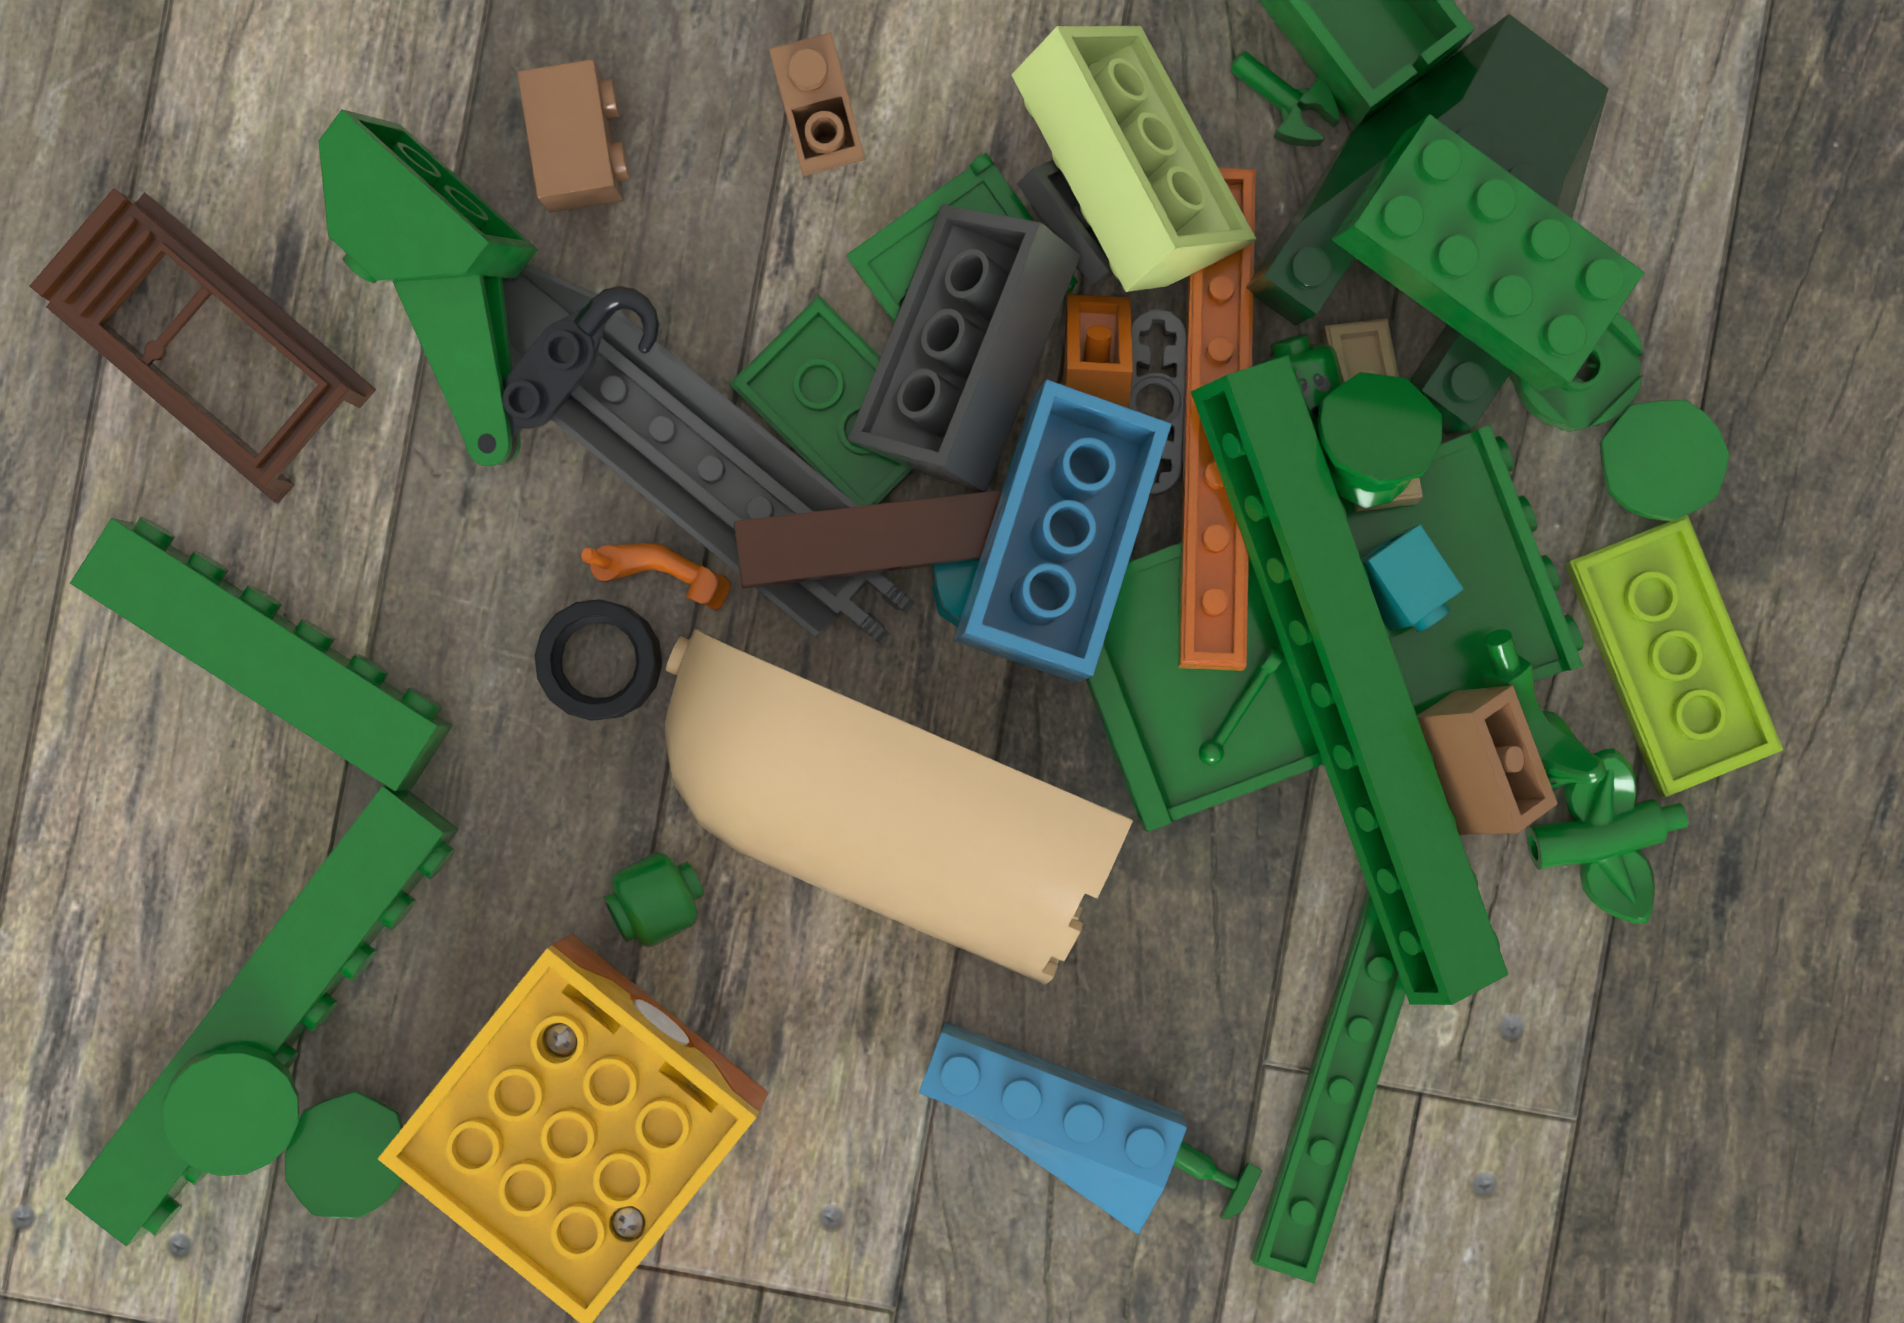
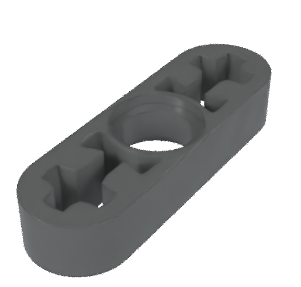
(1174, 357)

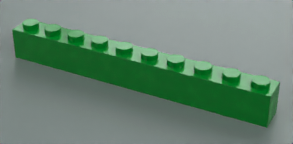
(1350, 683)

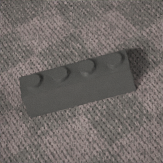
(965, 345)

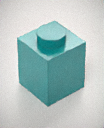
(1410, 580)

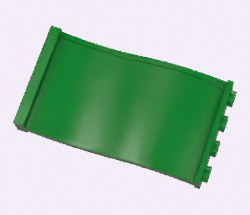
(1164, 713)

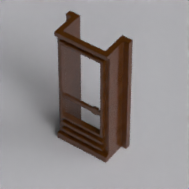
(112, 258)

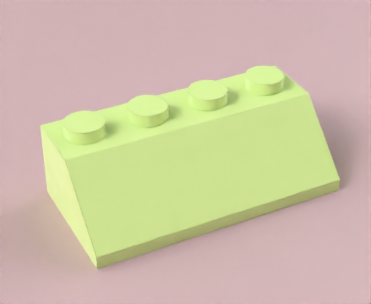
(1131, 154)

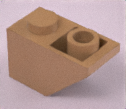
(817, 104)

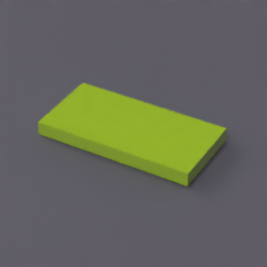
(1673, 656)

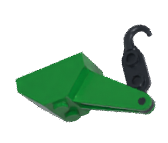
(447, 255)

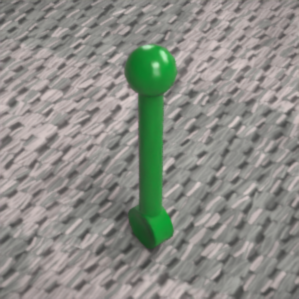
(1212, 751)

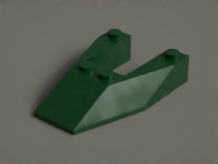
(1509, 101)

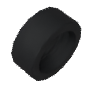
(551, 647)

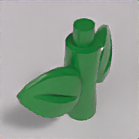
(1608, 839)

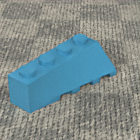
(1074, 1126)

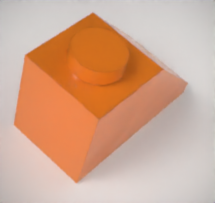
(1099, 347)

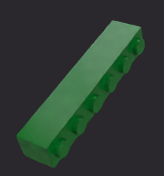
(263, 653)

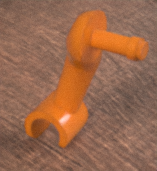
(621, 561)

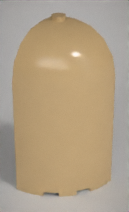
(884, 809)

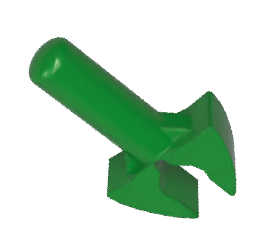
(1288, 100)

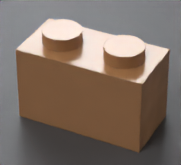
(572, 135)
(1487, 761)

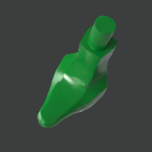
(1560, 751)

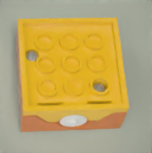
(575, 1128)

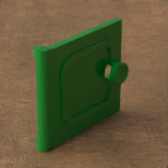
(892, 255)

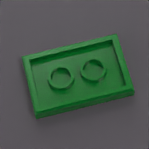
(811, 393)

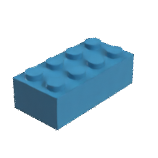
(1063, 532)

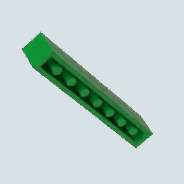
(275, 997)

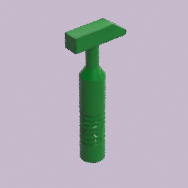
(1202, 1167)

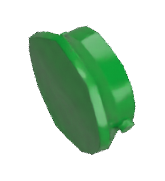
(1377, 437)
(1663, 459)
(336, 1154)

